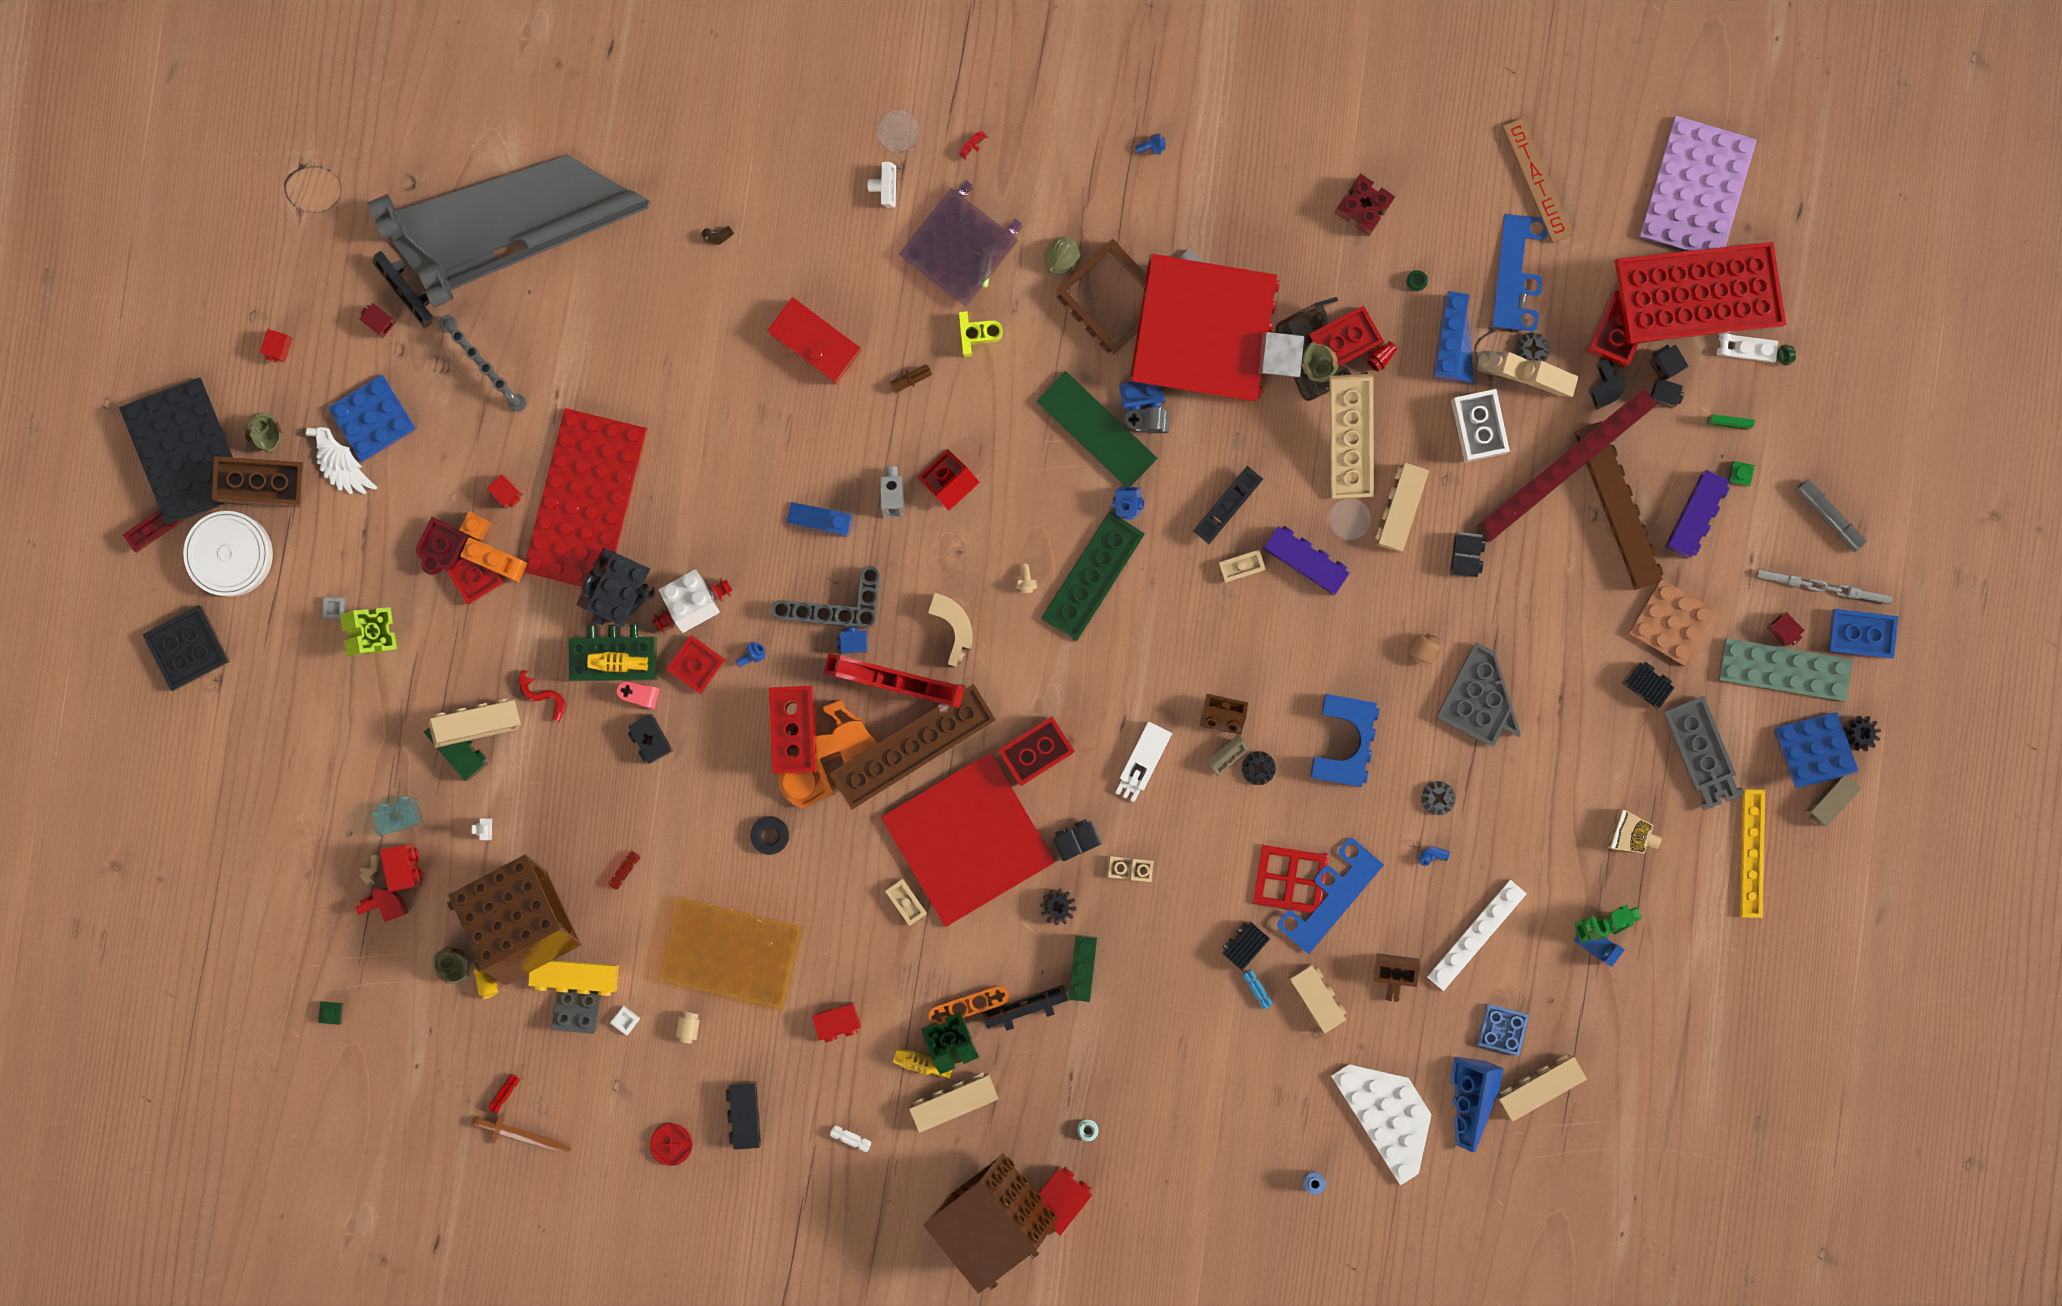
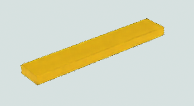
(1752, 853)

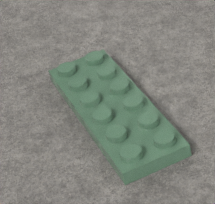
(1785, 669)

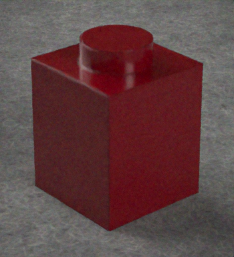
(377, 319)
(1786, 629)

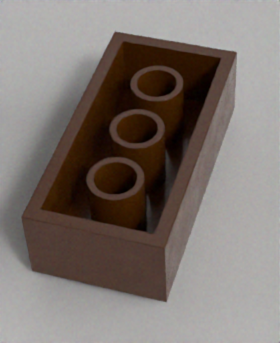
(256, 481)

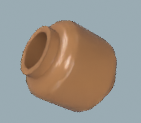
(1424, 649)

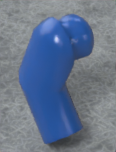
(1432, 853)

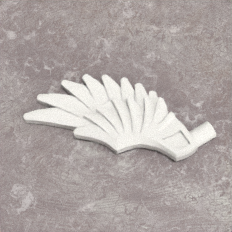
(338, 462)

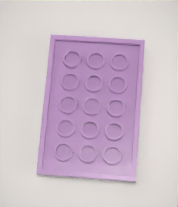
(1697, 186)

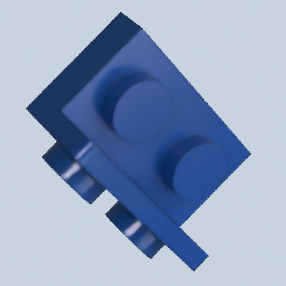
(1141, 395)

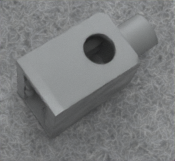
(892, 500)

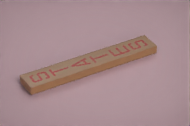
(1537, 180)

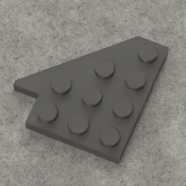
(1479, 699)

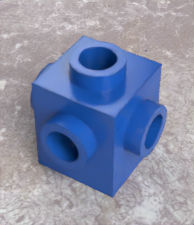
(1128, 502)

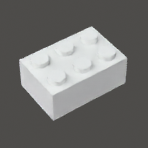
(1480, 425)

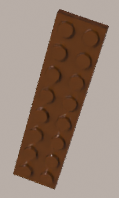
(911, 748)

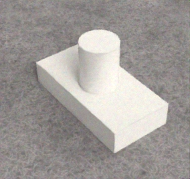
(885, 185)

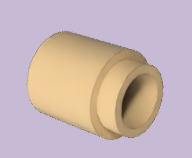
(687, 1027)

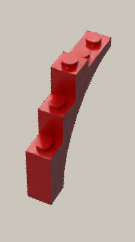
(893, 680)

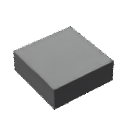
(333, 607)

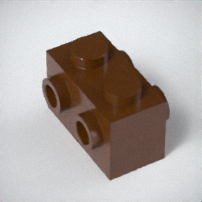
(1227, 715)

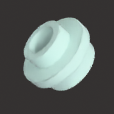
(1087, 1137)

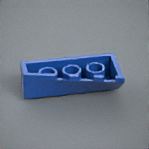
(1453, 349)

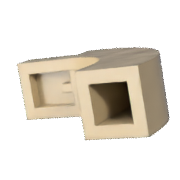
(954, 614)

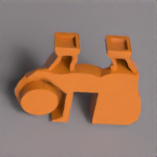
(847, 741)

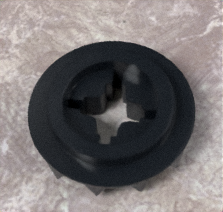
(1248, 769)

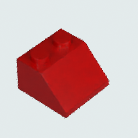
(948, 479)

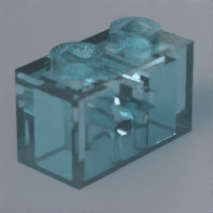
(409, 816)

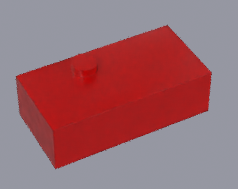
(814, 340)

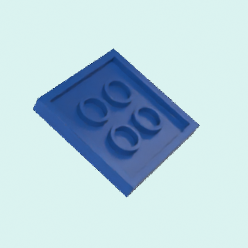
(372, 418)
(1816, 750)

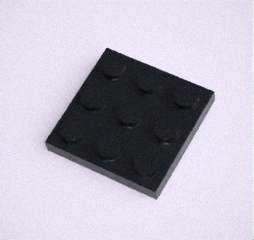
(186, 648)

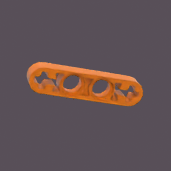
(966, 1001)

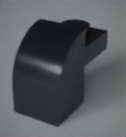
(1610, 389)

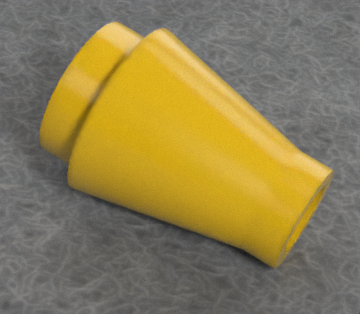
(486, 985)

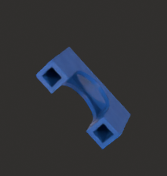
(1362, 716)

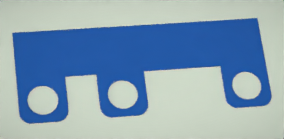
(1510, 275)
(1340, 897)

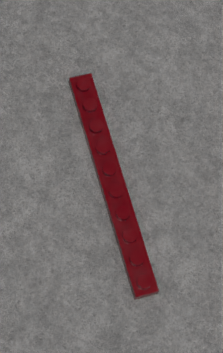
(1567, 464)

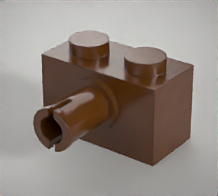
(1396, 972)

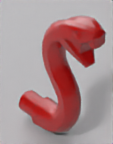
(560, 704)

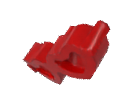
(977, 138)

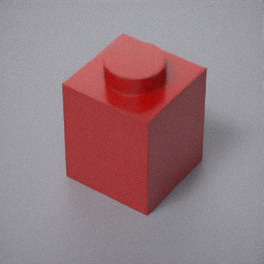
(275, 346)
(505, 491)

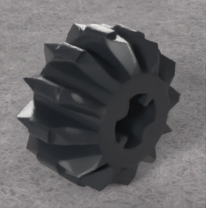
(1870, 733)
(1060, 899)

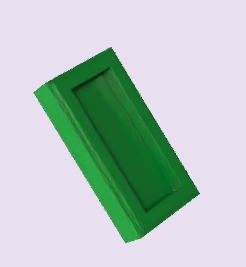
(1730, 422)

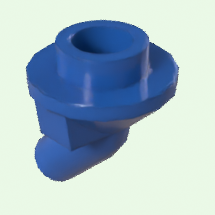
(1155, 143)
(753, 654)

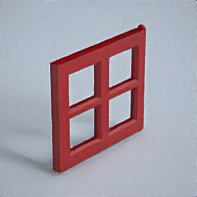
(1290, 879)

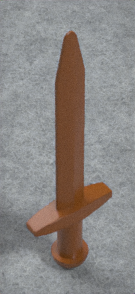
(500, 1128)

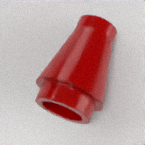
(1379, 358)

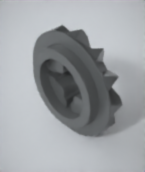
(1539, 341)
(1428, 798)

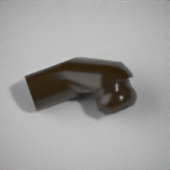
(715, 237)

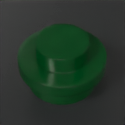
(1417, 280)
(1786, 354)

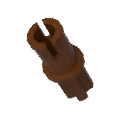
(910, 378)

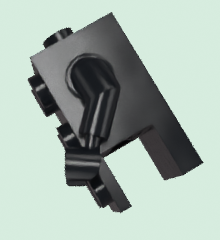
(614, 588)

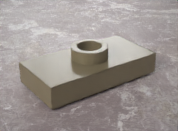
(1227, 755)

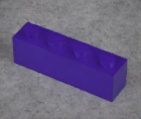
(1697, 514)
(1306, 560)

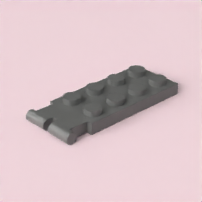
(1703, 752)

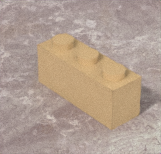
(1318, 998)

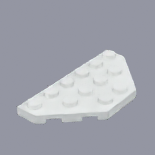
(1390, 1115)

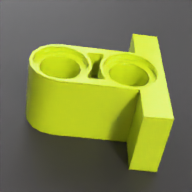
(981, 328)

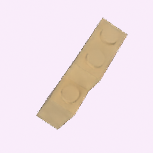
(1527, 371)

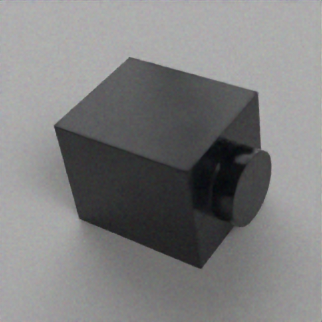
(1667, 393)

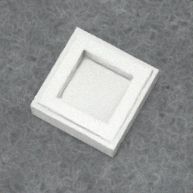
(625, 1020)

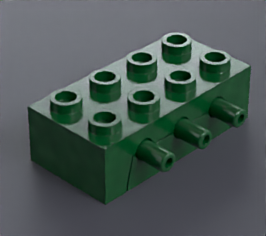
(634, 646)

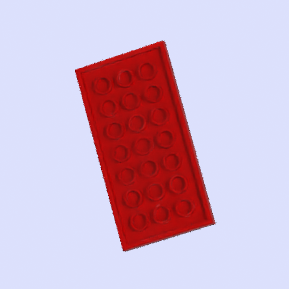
(1700, 292)
(584, 495)

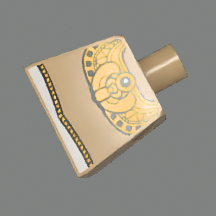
(1632, 834)

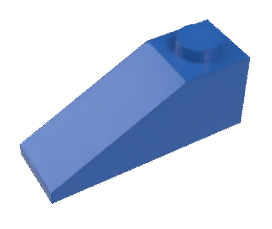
(820, 519)

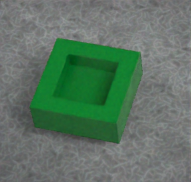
(1741, 473)

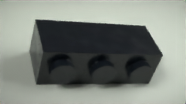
(743, 1115)

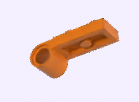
(493, 559)

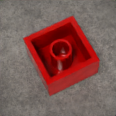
(402, 867)

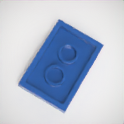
(1863, 633)

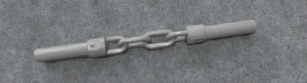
(1853, 592)

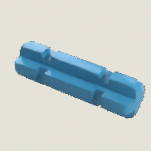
(1257, 989)

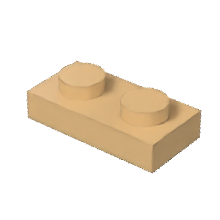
(1242, 566)
(906, 902)

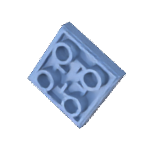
(1502, 1029)

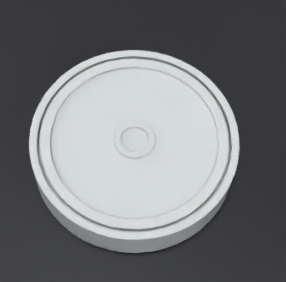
(228, 553)

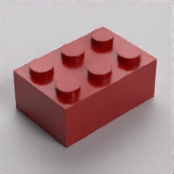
(1610, 337)
(1036, 751)

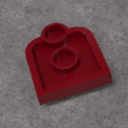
(440, 546)

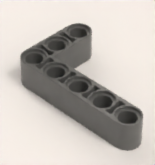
(835, 610)

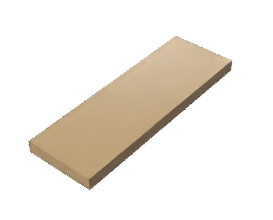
(1351, 436)

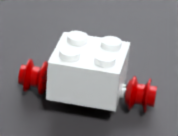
(690, 601)

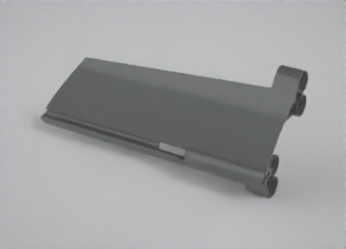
(543, 205)

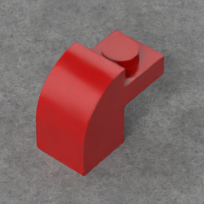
(389, 903)

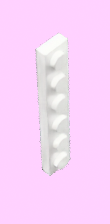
(1476, 935)

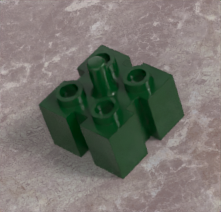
(950, 1043)

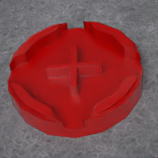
(671, 1144)

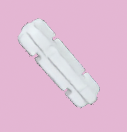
(850, 1138)

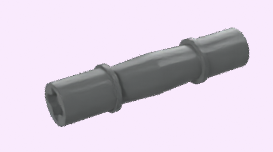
(1831, 515)

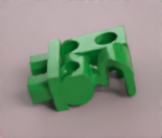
(1614, 922)

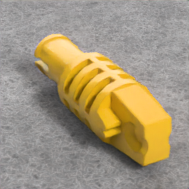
(616, 662)
(917, 1062)

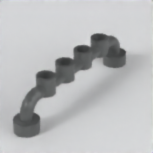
(449, 325)

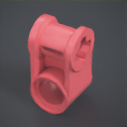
(642, 694)

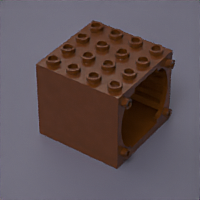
(514, 920)
(991, 1223)

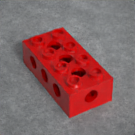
(780, 722)

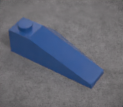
(1475, 1091)

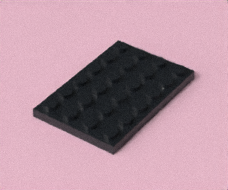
(177, 444)

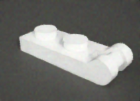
(1748, 348)

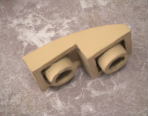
(1129, 869)

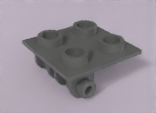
(576, 1012)

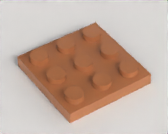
(1672, 622)

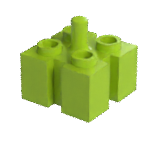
(368, 631)

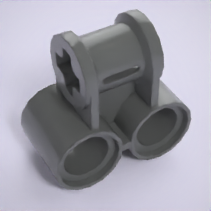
(1151, 419)

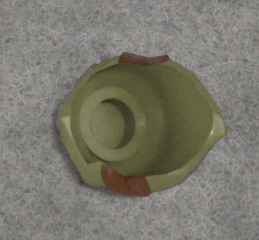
(263, 432)
(451, 965)

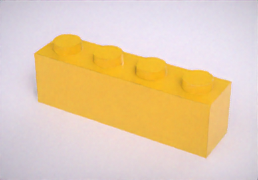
(575, 975)

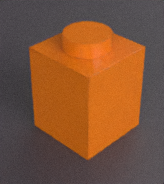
(475, 526)

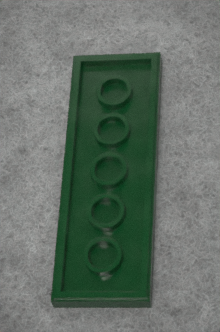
(1096, 430)
(1093, 576)

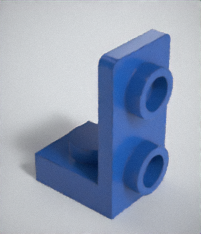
(1602, 949)

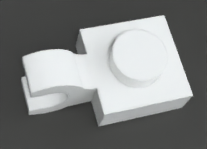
(483, 829)

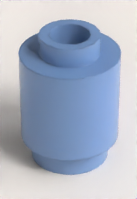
(1309, 1177)

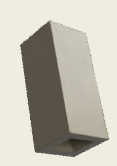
(1833, 801)

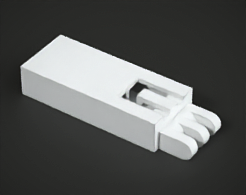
(1145, 754)

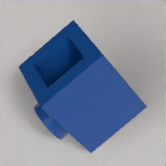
(852, 641)

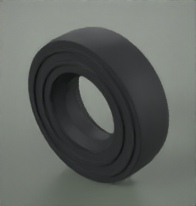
(760, 845)

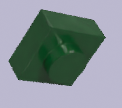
(330, 1012)

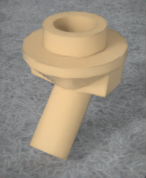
(1026, 584)
(369, 874)

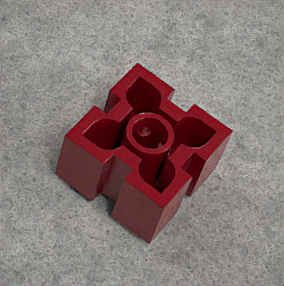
(1366, 217)

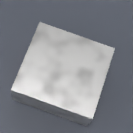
(1281, 354)

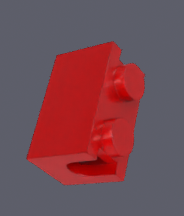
(837, 1022)

